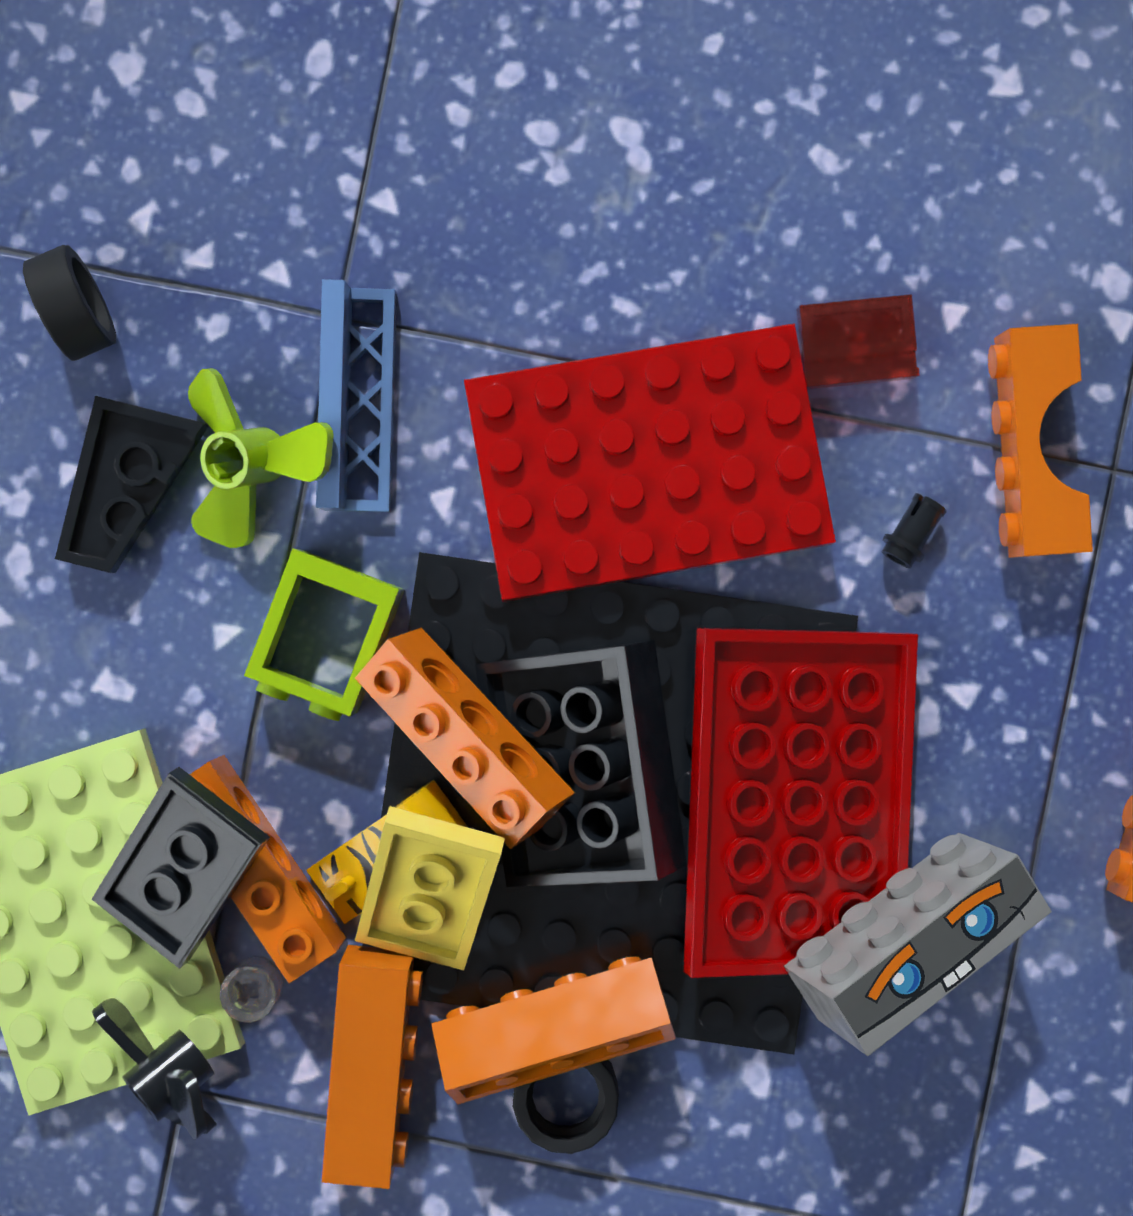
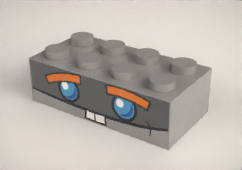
(916, 940)

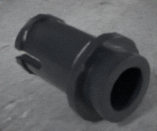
(913, 531)

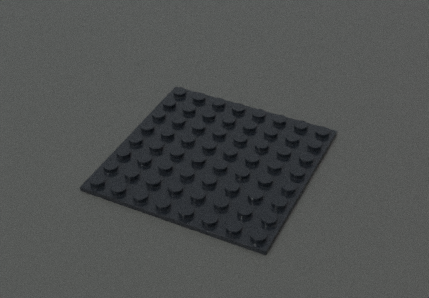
(553, 931)

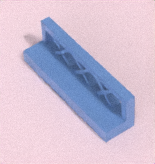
(335, 393)

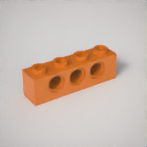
(464, 735)
(275, 891)

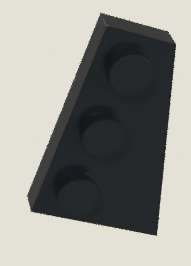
(121, 479)

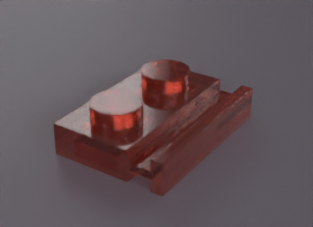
(858, 341)

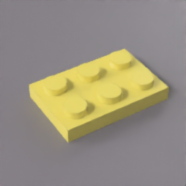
(428, 888)

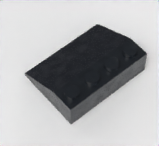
(606, 735)

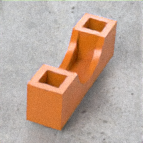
(1030, 373)

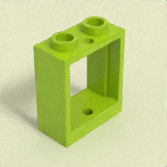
(281, 684)

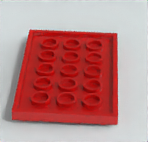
(649, 462)
(793, 788)

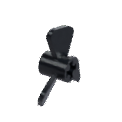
(163, 1078)

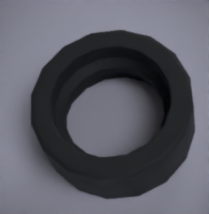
(69, 302)
(577, 1136)

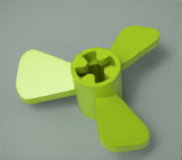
(242, 458)

